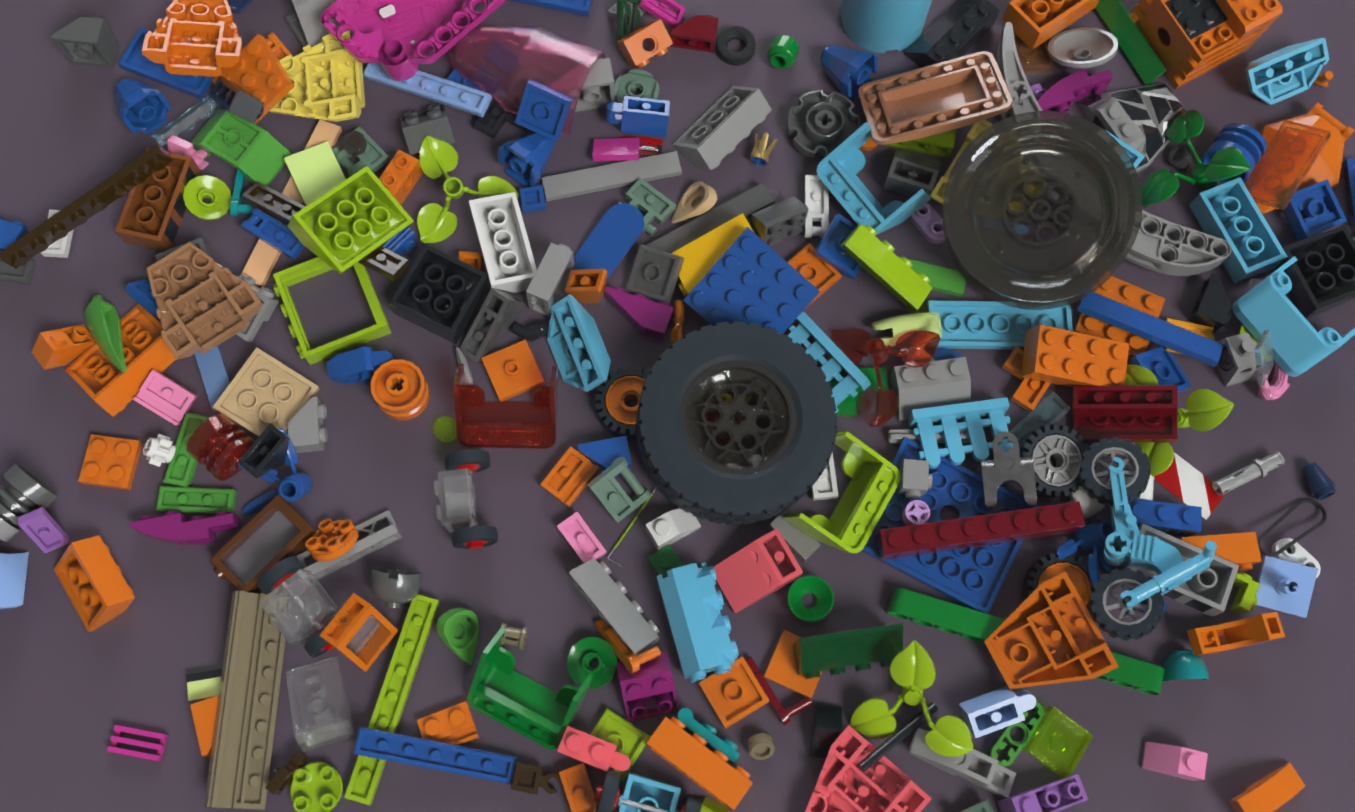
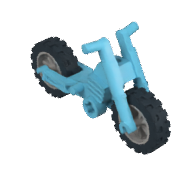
(1133, 547)

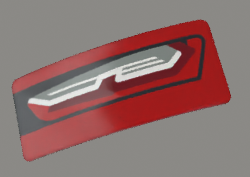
(648, 145)

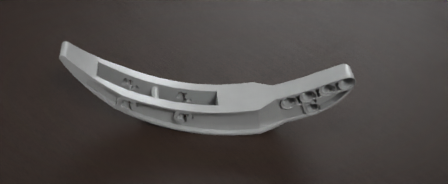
(1148, 247)

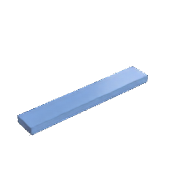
(434, 89)

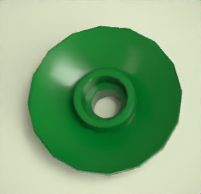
(580, 661)

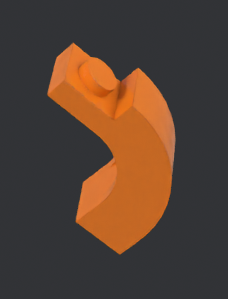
(1235, 634)

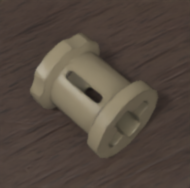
(515, 636)

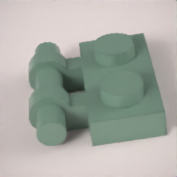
(372, 157)
(651, 202)

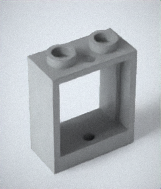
(550, 279)

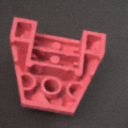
(847, 789)

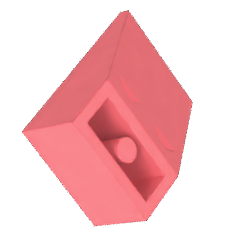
(757, 571)

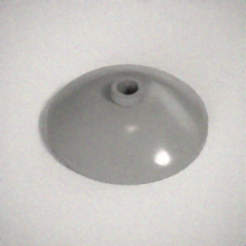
(1082, 48)

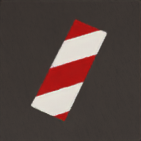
(1189, 485)

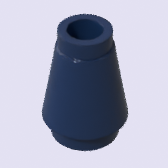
(1319, 483)

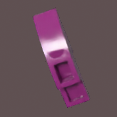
(1073, 88)
(178, 529)

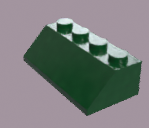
(848, 650)

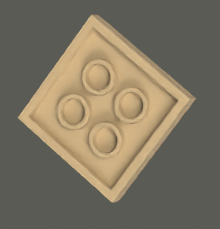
(265, 394)

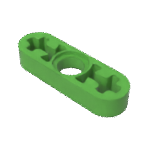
(1005, 734)

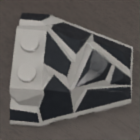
(1136, 117)

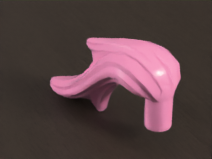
(1276, 387)

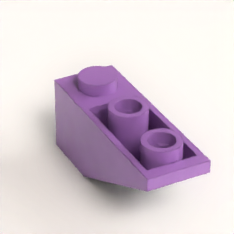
(1047, 798)

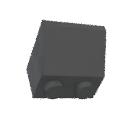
(88, 42)

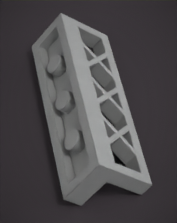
(361, 548)

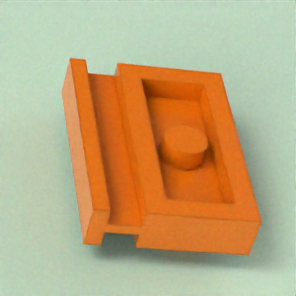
(569, 476)
(451, 725)

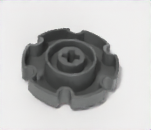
(821, 122)

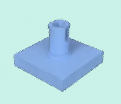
(1285, 586)

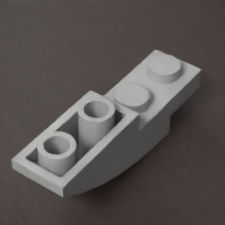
(971, 766)

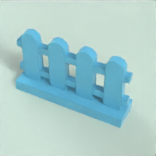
(836, 364)
(948, 416)

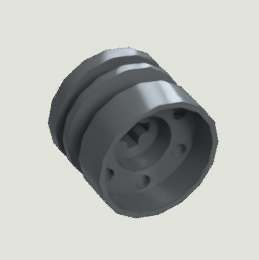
(23, 494)

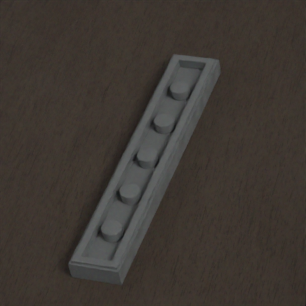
(746, 203)

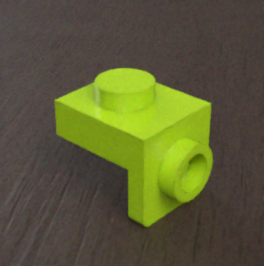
(1246, 595)

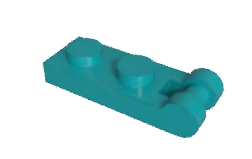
(708, 733)

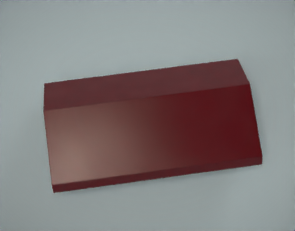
(1126, 412)

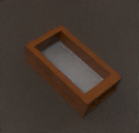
(261, 544)

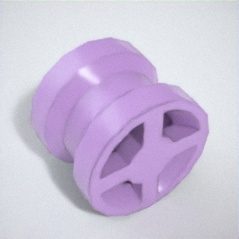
(917, 509)

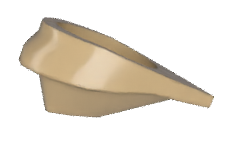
(695, 201)

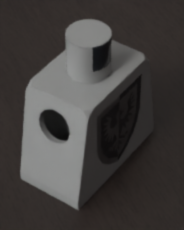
(1237, 359)

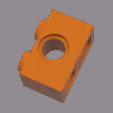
(658, 41)
(401, 175)

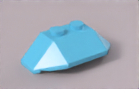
(1287, 70)
(577, 345)

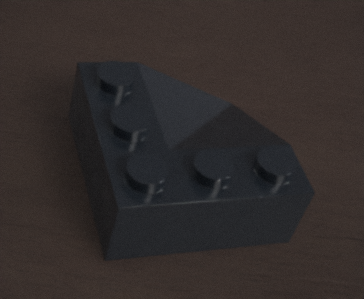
(1323, 271)
(439, 293)

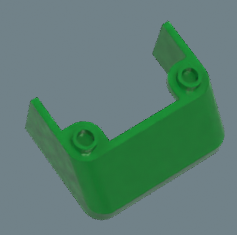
(520, 701)

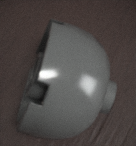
(395, 585)

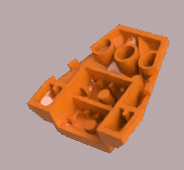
(195, 39)

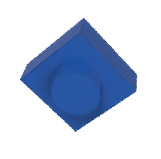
(532, 199)

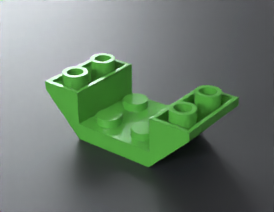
(242, 146)

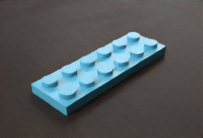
(992, 323)

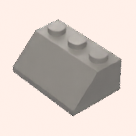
(931, 385)

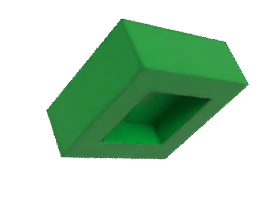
(664, 561)

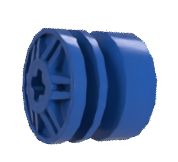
(1244, 138)

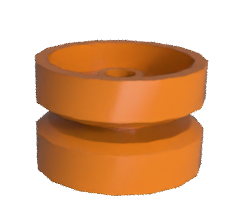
(400, 389)

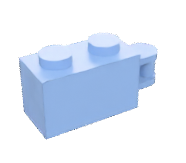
(996, 710)

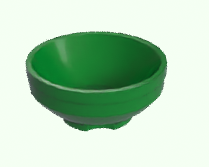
(819, 589)

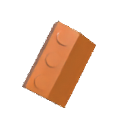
(93, 582)

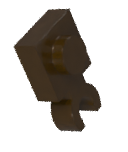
(281, 777)
(528, 779)

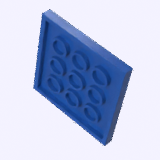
(752, 287)

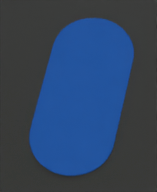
(610, 239)

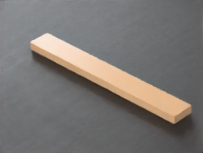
(264, 256)

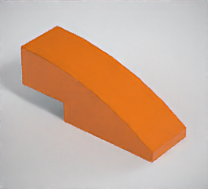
(1270, 791)

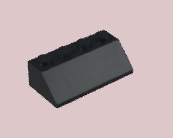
(953, 32)

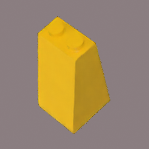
(707, 250)

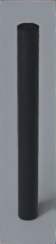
(895, 739)

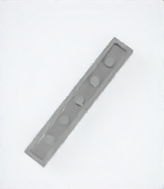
(611, 176)

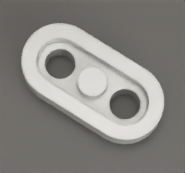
(1298, 554)

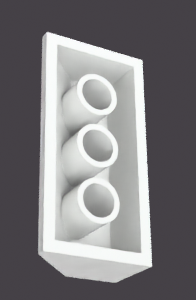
(503, 242)

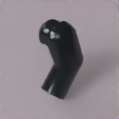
(532, 332)

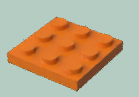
(260, 74)
(1128, 295)

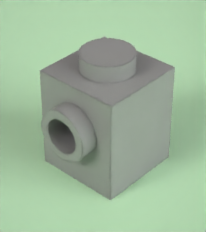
(914, 478)

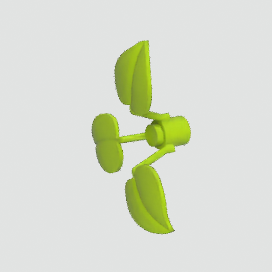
(436, 160)
(1203, 412)
(914, 672)

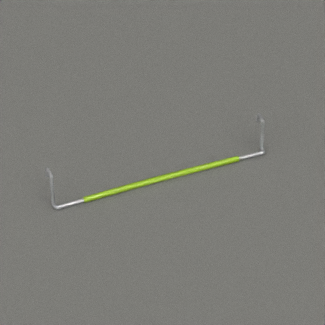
(628, 528)

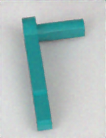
(236, 206)

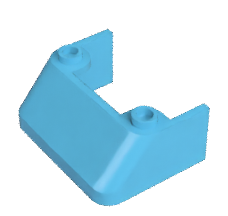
(839, 175)
(1293, 339)

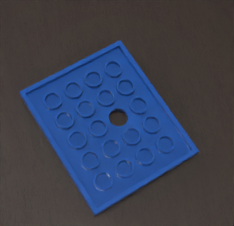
(965, 574)

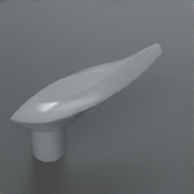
(467, 372)

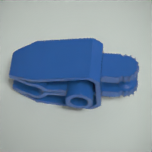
(357, 365)

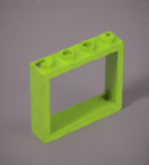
(311, 269)

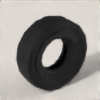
(741, 34)

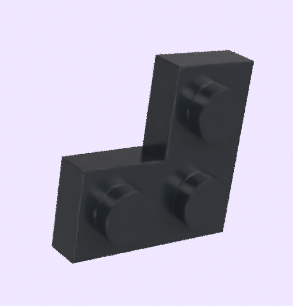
(495, 119)

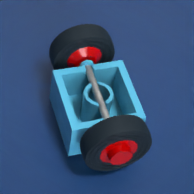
(642, 795)

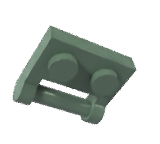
(613, 495)

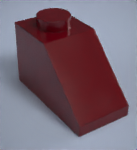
(696, 33)

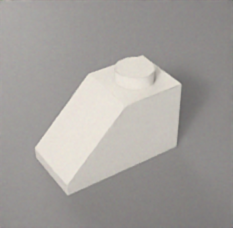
(671, 527)

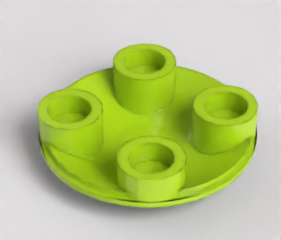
(316, 788)

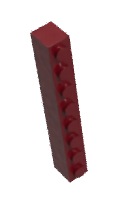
(979, 530)

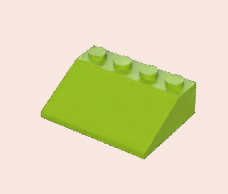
(350, 221)

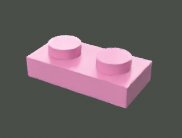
(581, 538)

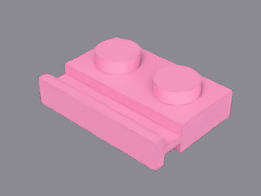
(165, 397)

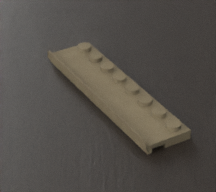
(245, 707)

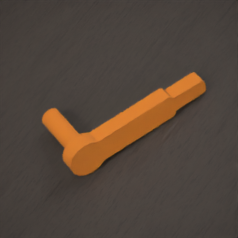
(627, 658)

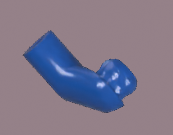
(943, 354)

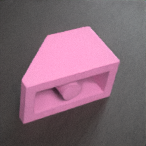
(1174, 761)

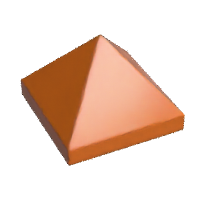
(472, 258)

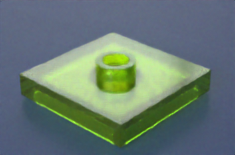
(1058, 742)

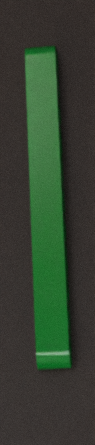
(979, 626)

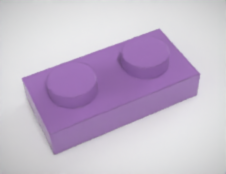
(43, 530)

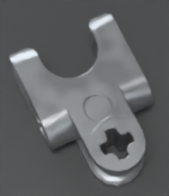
(1008, 467)

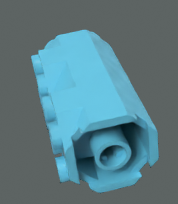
(696, 621)

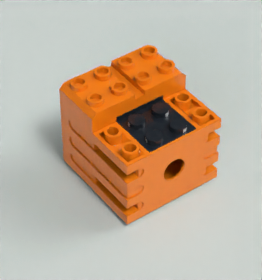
(1202, 33)

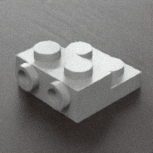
(269, 303)

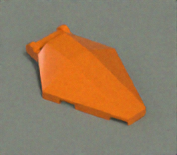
(1330, 158)

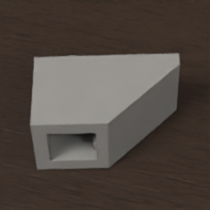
(307, 427)

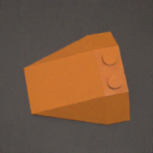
(1050, 639)

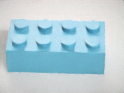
(1234, 216)

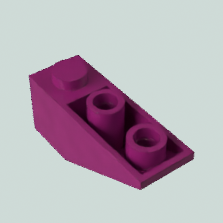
(646, 316)

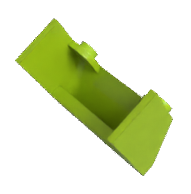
(862, 503)

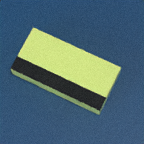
(203, 684)

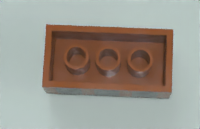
(157, 206)

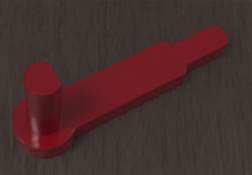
(783, 714)

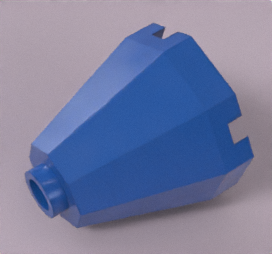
(848, 67)
(140, 106)
(526, 157)

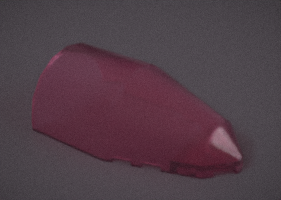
(507, 57)

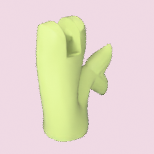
(907, 323)

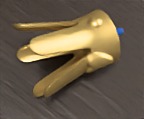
(758, 154)

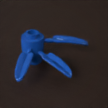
(290, 488)
(1090, 537)

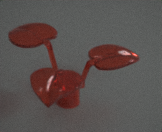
(916, 351)

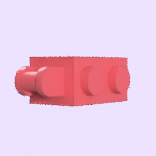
(592, 751)

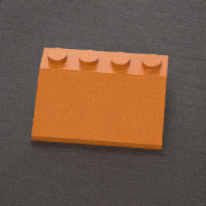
(142, 350)

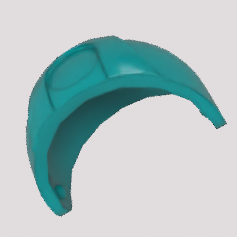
(1184, 665)

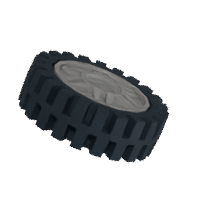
(1065, 448)

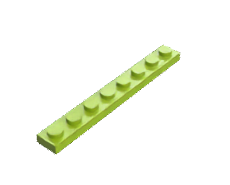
(394, 693)

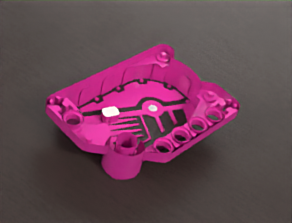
(403, 31)

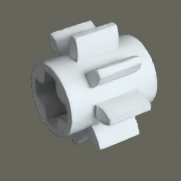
(159, 450)

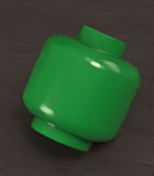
(783, 52)

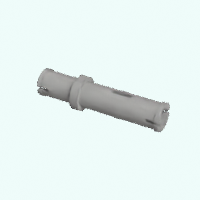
(1257, 468)

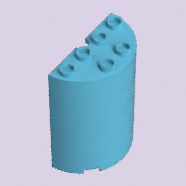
(883, 23)

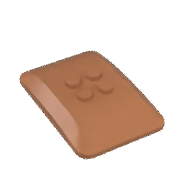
(935, 98)

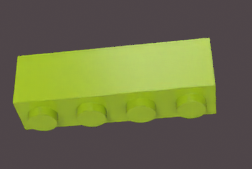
(887, 267)

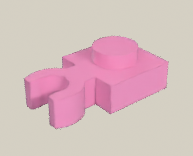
(183, 147)

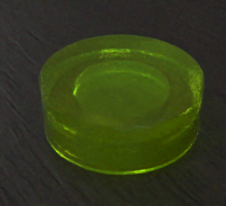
(445, 429)

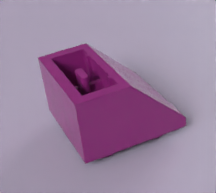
(649, 690)

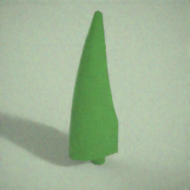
(106, 330)

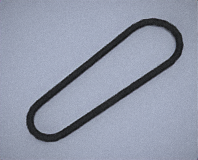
(1299, 537)

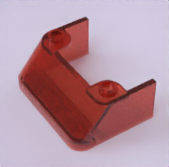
(505, 423)

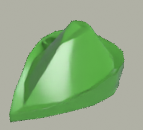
(458, 633)

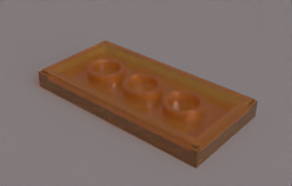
(1285, 163)

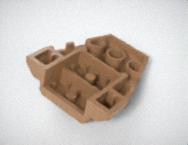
(199, 301)

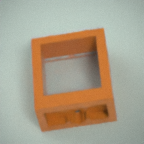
(359, 632)

